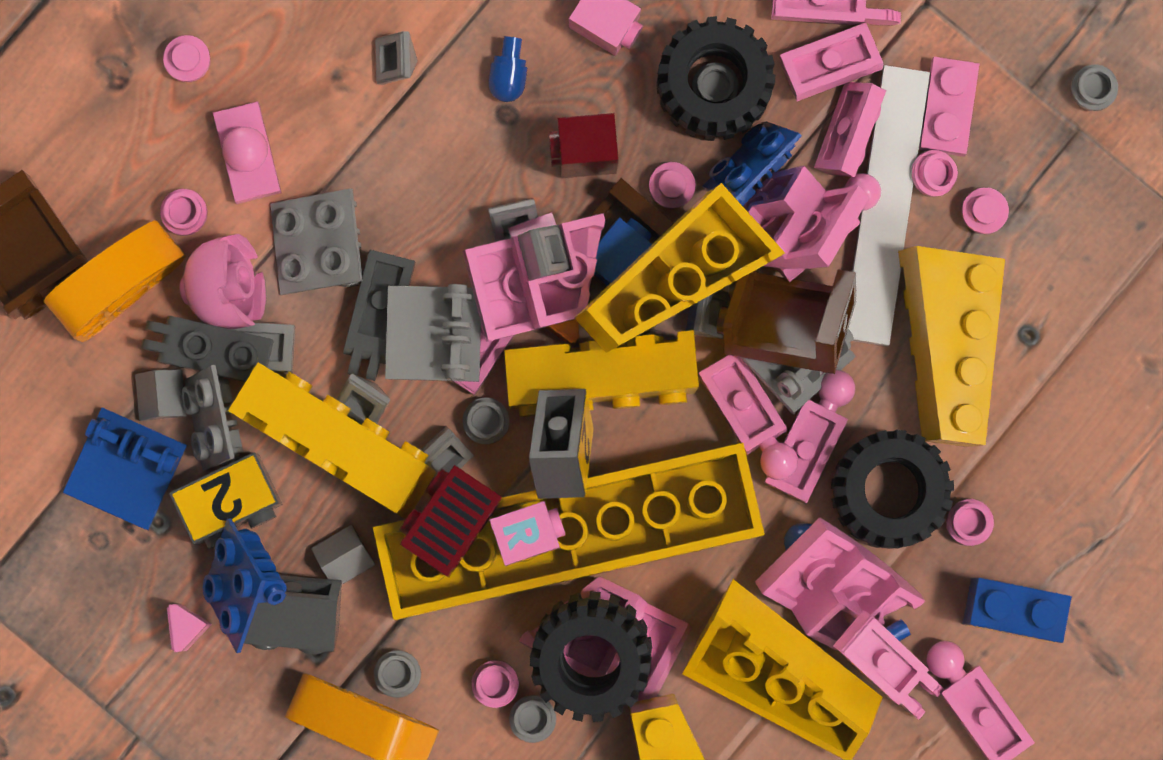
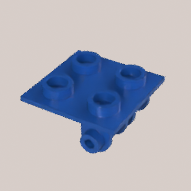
(762, 149)
(124, 468)
(240, 580)

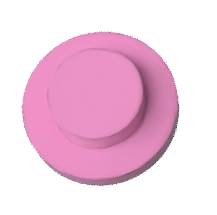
(186, 58)
(934, 173)
(672, 185)
(985, 210)
(183, 212)
(970, 522)
(495, 684)

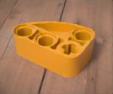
(114, 280)
(359, 722)

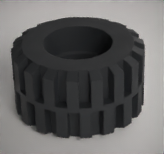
(722, 40)
(932, 482)
(584, 693)

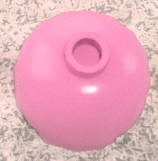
(222, 283)

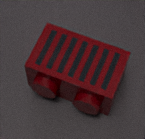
(585, 145)
(450, 519)

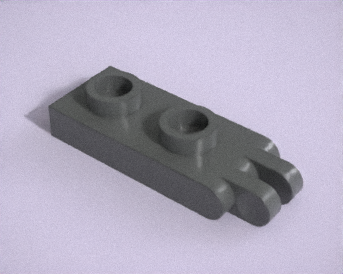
(369, 320)
(201, 345)

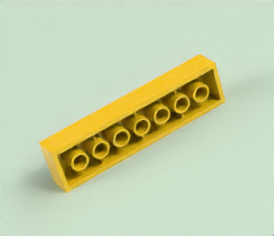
(618, 524)

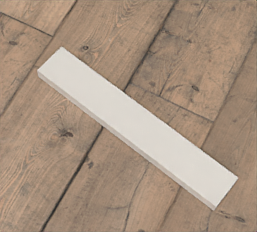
(885, 225)

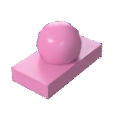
(247, 152)

